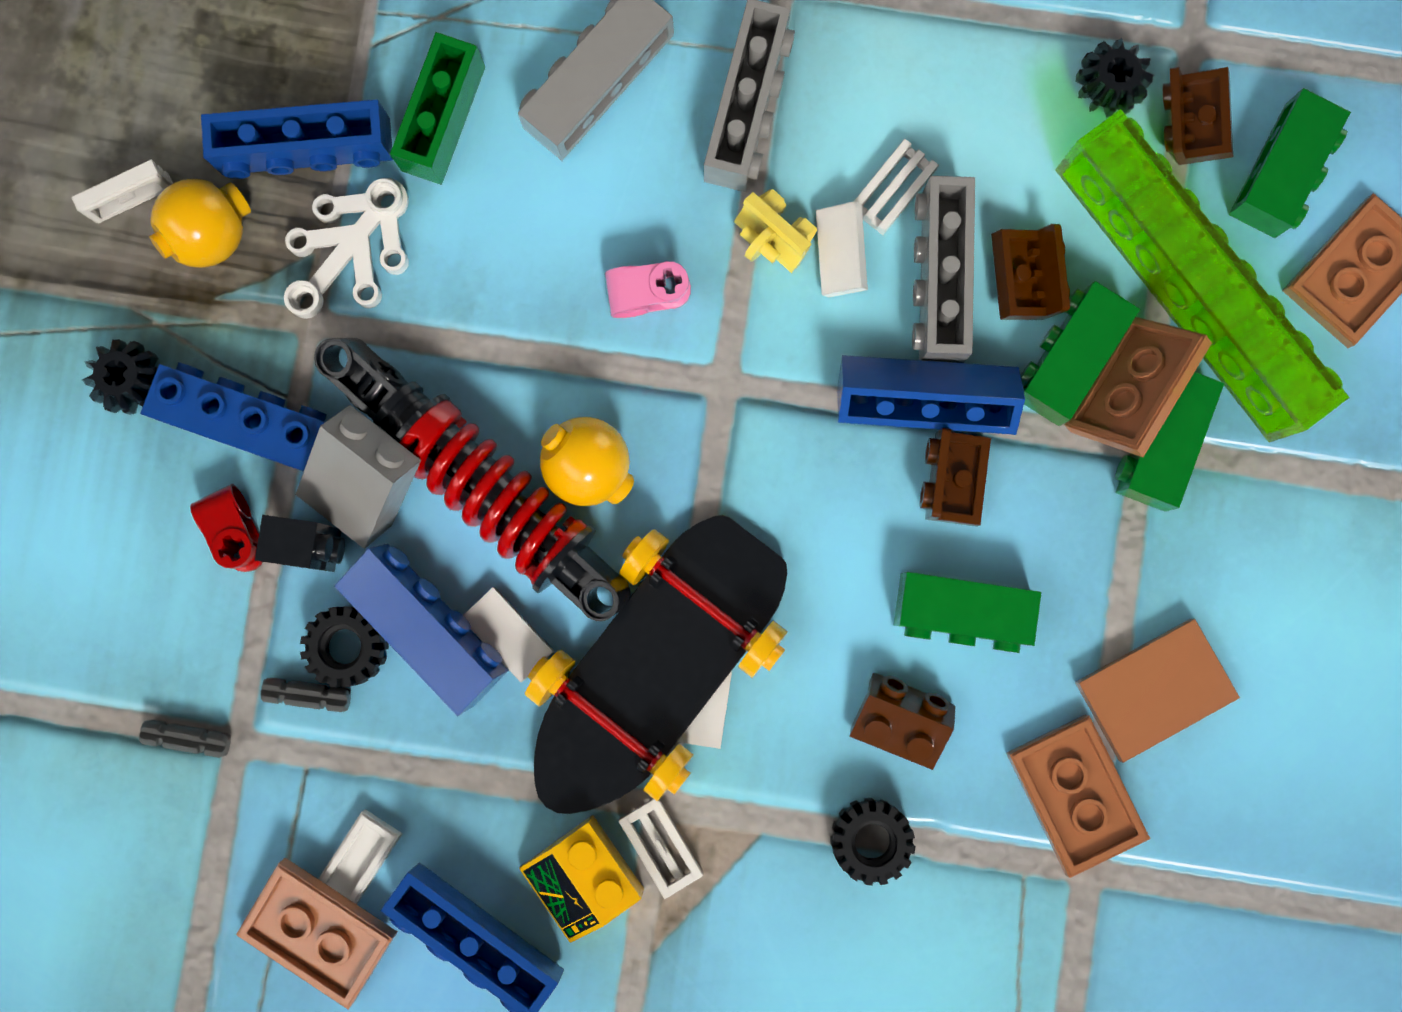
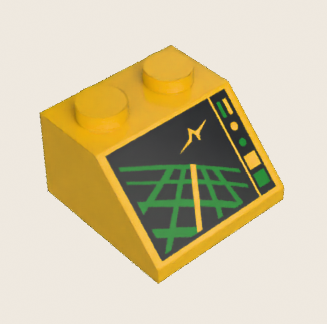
(583, 880)

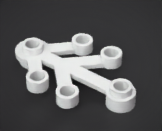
(351, 242)

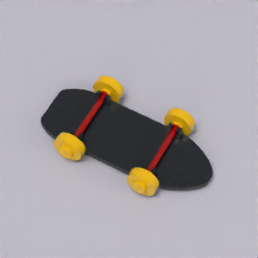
(656, 665)

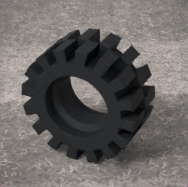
(318, 652)
(898, 851)

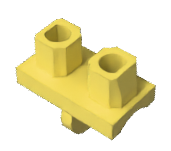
(771, 233)

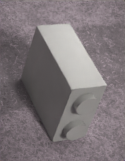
(357, 476)

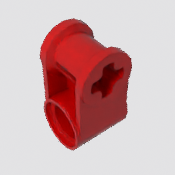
(225, 522)

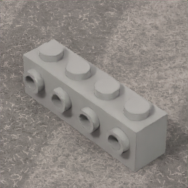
(595, 73)
(746, 96)
(946, 269)

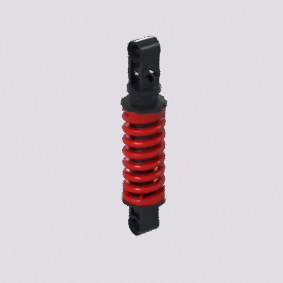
(476, 480)

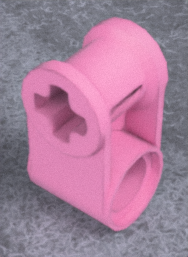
(641, 289)

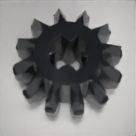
(1114, 77)
(121, 376)

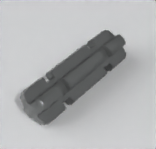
(305, 694)
(185, 738)

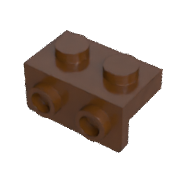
(1199, 115)
(1030, 273)
(956, 478)
(904, 720)

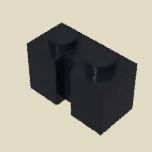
(299, 543)

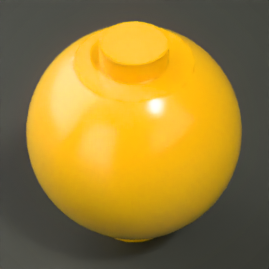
(198, 222)
(586, 462)

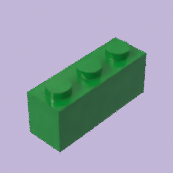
(438, 108)
(1291, 164)
(1076, 352)
(1167, 466)
(967, 611)

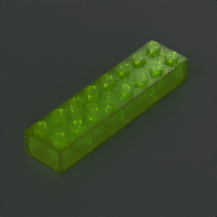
(1200, 278)

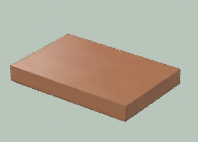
(1353, 273)
(1139, 386)
(1157, 690)
(1078, 796)
(316, 933)

